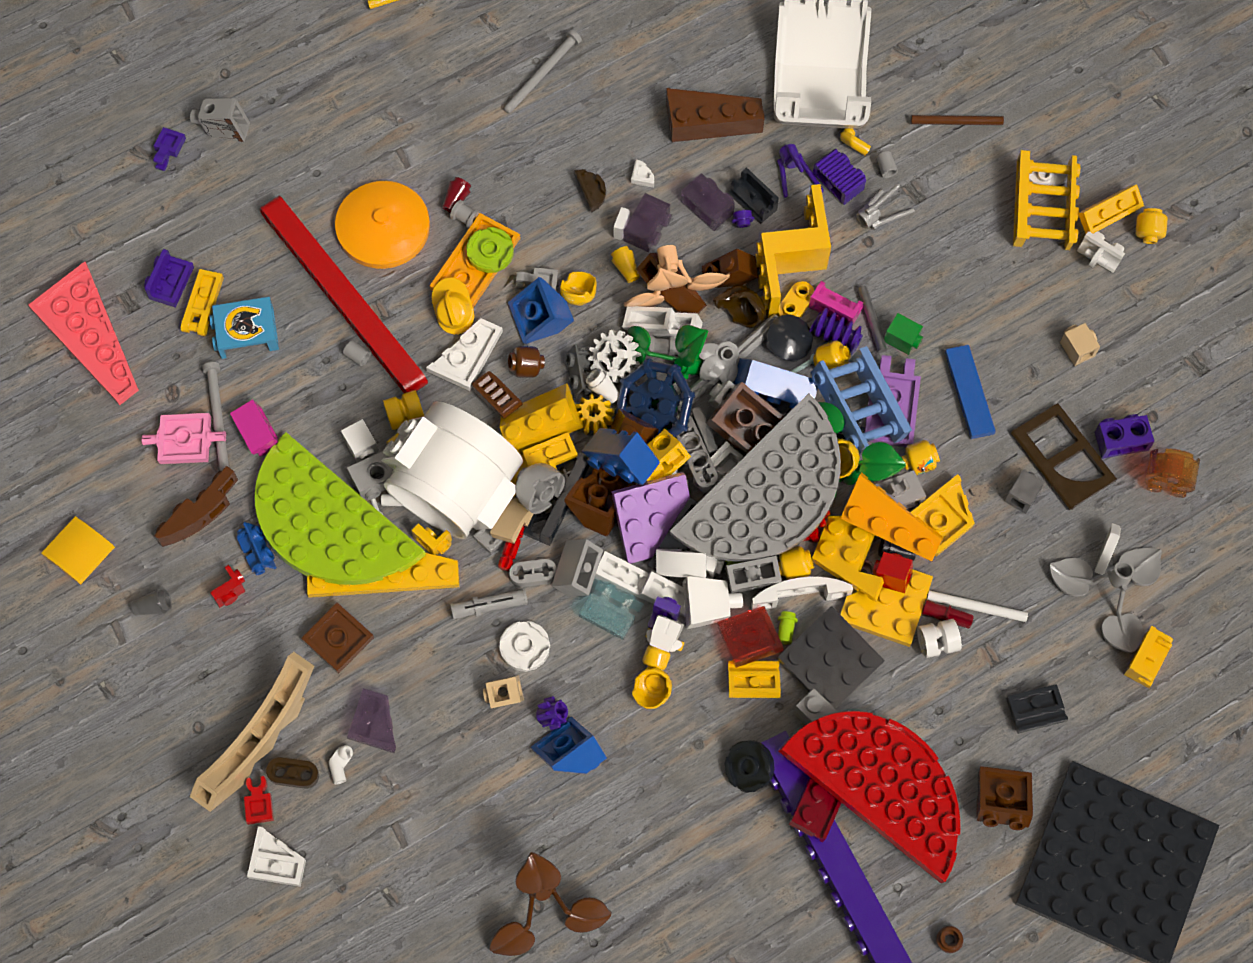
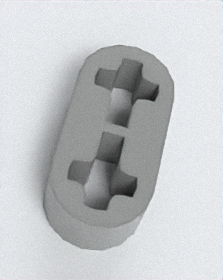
(531, 567)

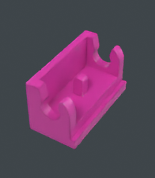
(825, 298)
(255, 428)

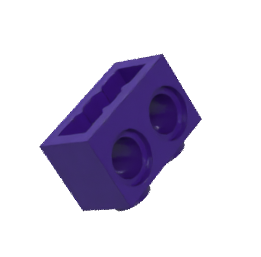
(1125, 440)

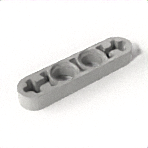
(698, 452)

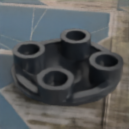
(789, 338)

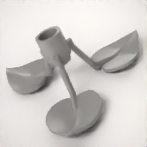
(1138, 565)

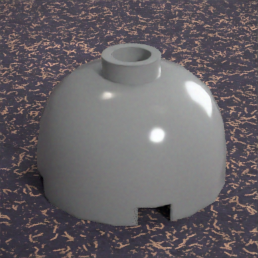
(538, 485)

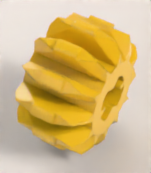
(597, 406)

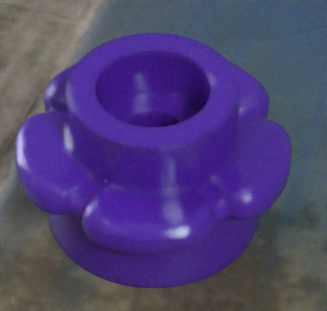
(742, 218)

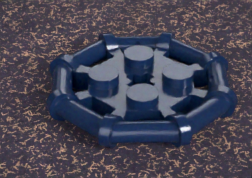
(659, 390)

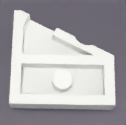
(275, 861)

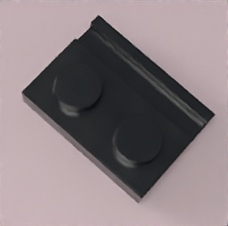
(1037, 708)

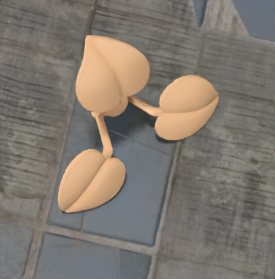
(667, 278)

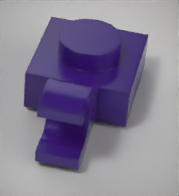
(167, 144)

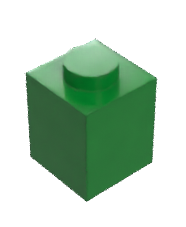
(904, 334)

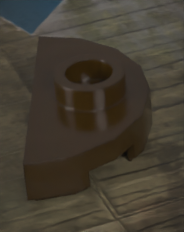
(592, 188)

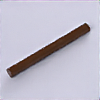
(956, 120)

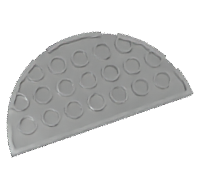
(771, 494)

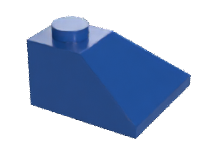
(539, 311)
(570, 749)

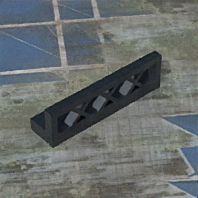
(554, 519)

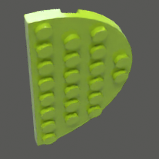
(323, 523)

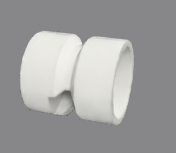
(947, 635)

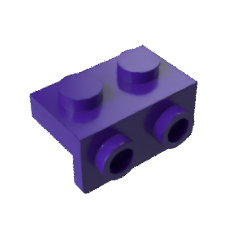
(168, 279)

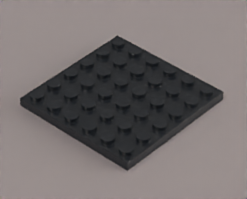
(1118, 865)

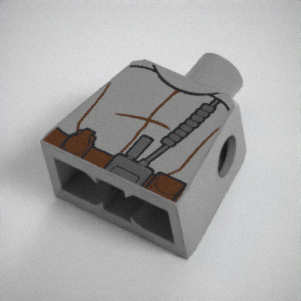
(222, 119)

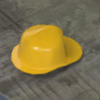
(452, 306)

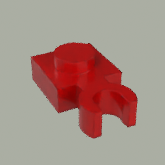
(259, 805)

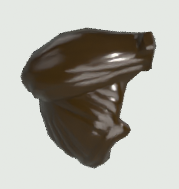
(743, 305)

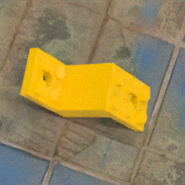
(793, 250)

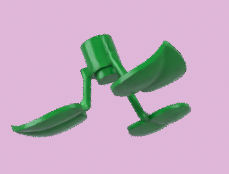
(688, 343)
(879, 458)

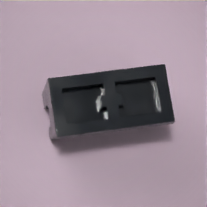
(754, 196)

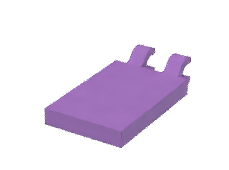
(906, 392)

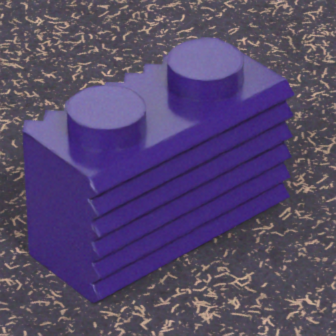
(839, 176)

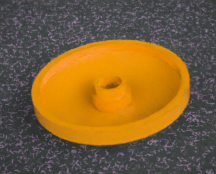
(382, 224)

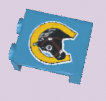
(244, 325)

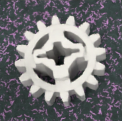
(609, 347)

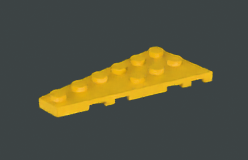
(426, 574)

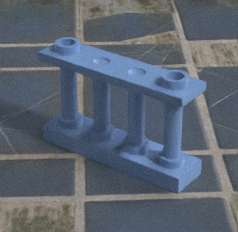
(877, 389)

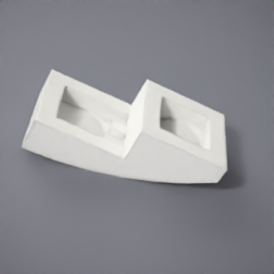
(680, 563)

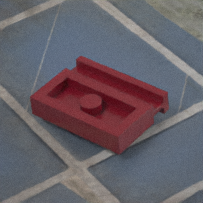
(815, 811)

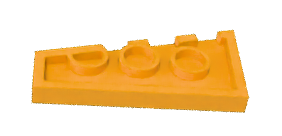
(884, 517)

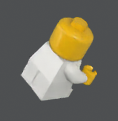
(662, 640)

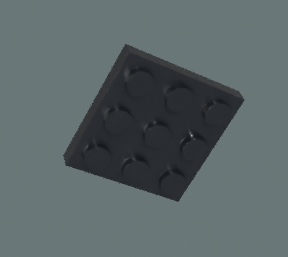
(830, 658)

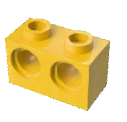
(669, 453)

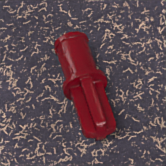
(946, 612)

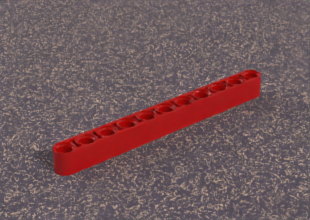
(343, 295)

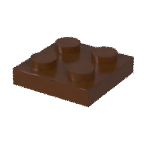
(337, 638)

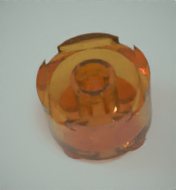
(1172, 472)

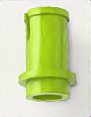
(786, 627)

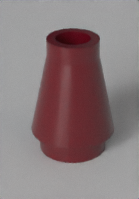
(457, 190)

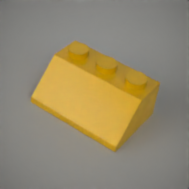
(541, 419)

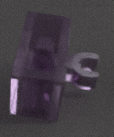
(708, 201)
(647, 222)

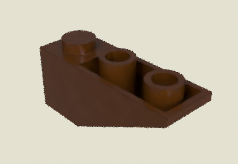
(680, 298)

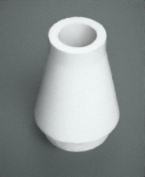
(601, 384)

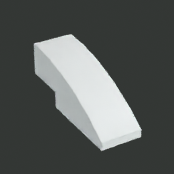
(659, 320)

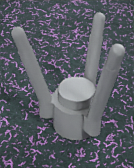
(869, 213)

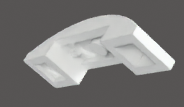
(832, 589)

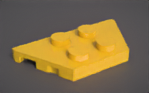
(947, 513)

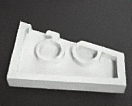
(467, 357)

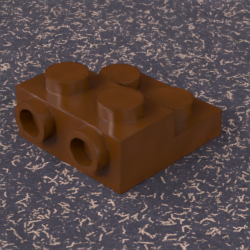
(1004, 798)

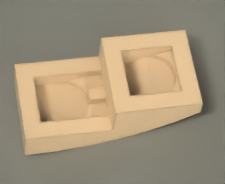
(511, 521)

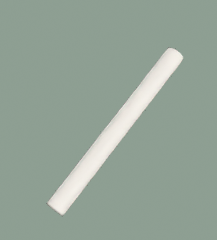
(977, 606)

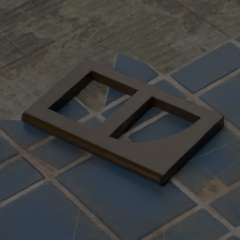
(1068, 490)

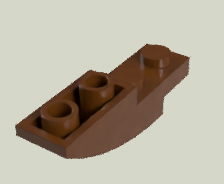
(192, 517)

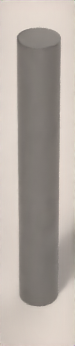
(872, 319)

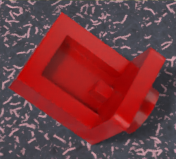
(230, 590)

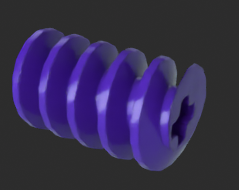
(837, 330)

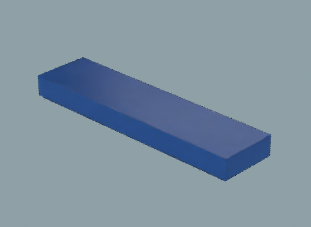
(970, 392)

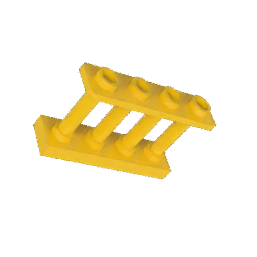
(1024, 209)

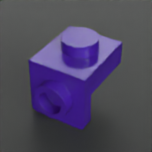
(666, 607)

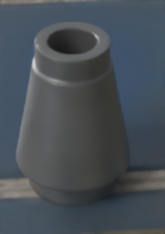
(152, 603)

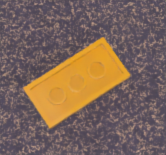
(460, 267)

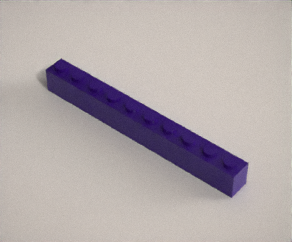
(839, 869)

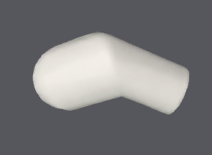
(338, 762)

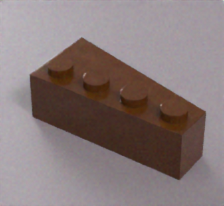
(712, 115)

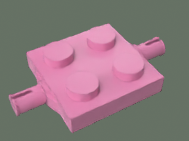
(184, 438)

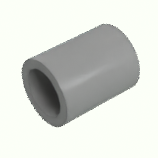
(887, 164)
(356, 353)

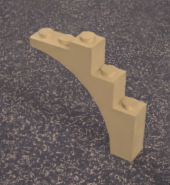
(257, 738)

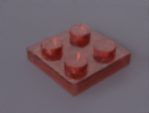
(750, 636)

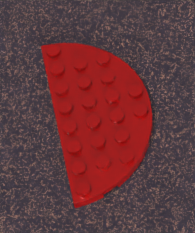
(885, 780)

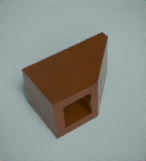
(737, 263)

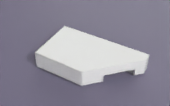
(1108, 548)

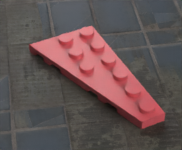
(80, 322)

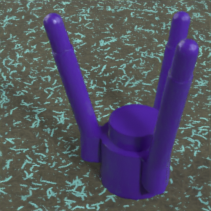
(792, 158)

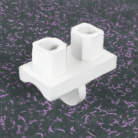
(1101, 252)

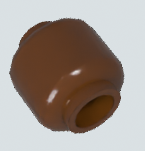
(525, 361)

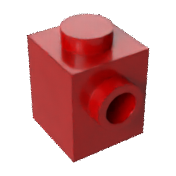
(894, 570)

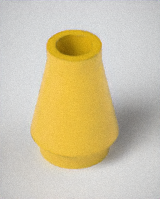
(625, 263)

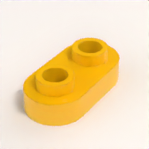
(795, 300)

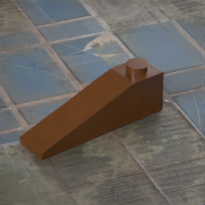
(593, 500)

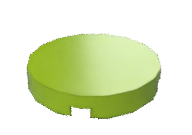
(490, 250)

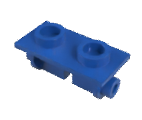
(253, 539)

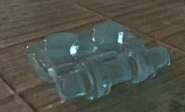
(607, 615)

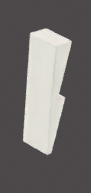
(637, 581)

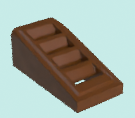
(487, 384)

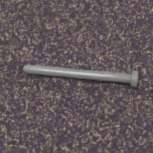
(573, 38)
(211, 370)

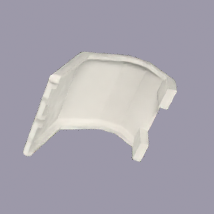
(822, 64)

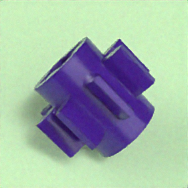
(552, 713)

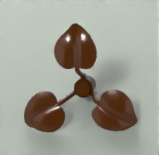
(539, 880)

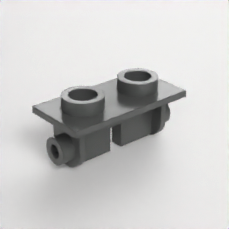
(577, 362)

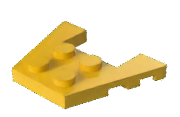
(843, 553)

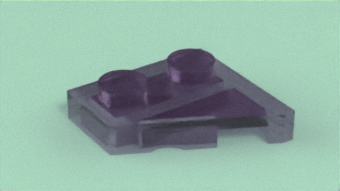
(373, 722)

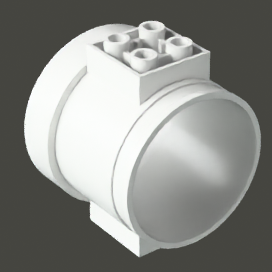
(451, 470)

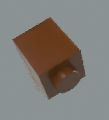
(631, 423)

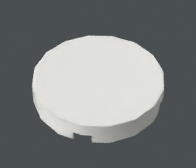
(524, 646)

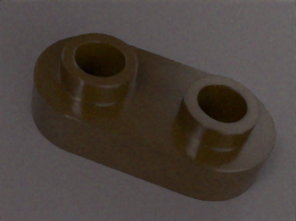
(293, 772)

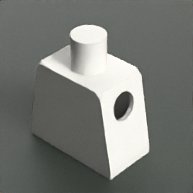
(708, 601)

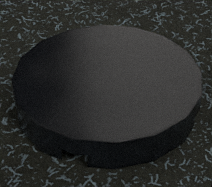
(749, 766)

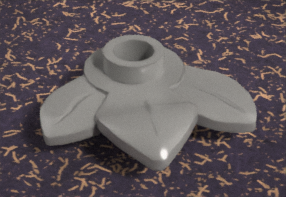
(716, 365)

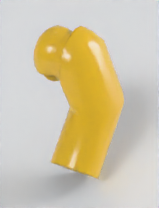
(848, 137)

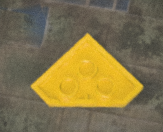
(893, 614)

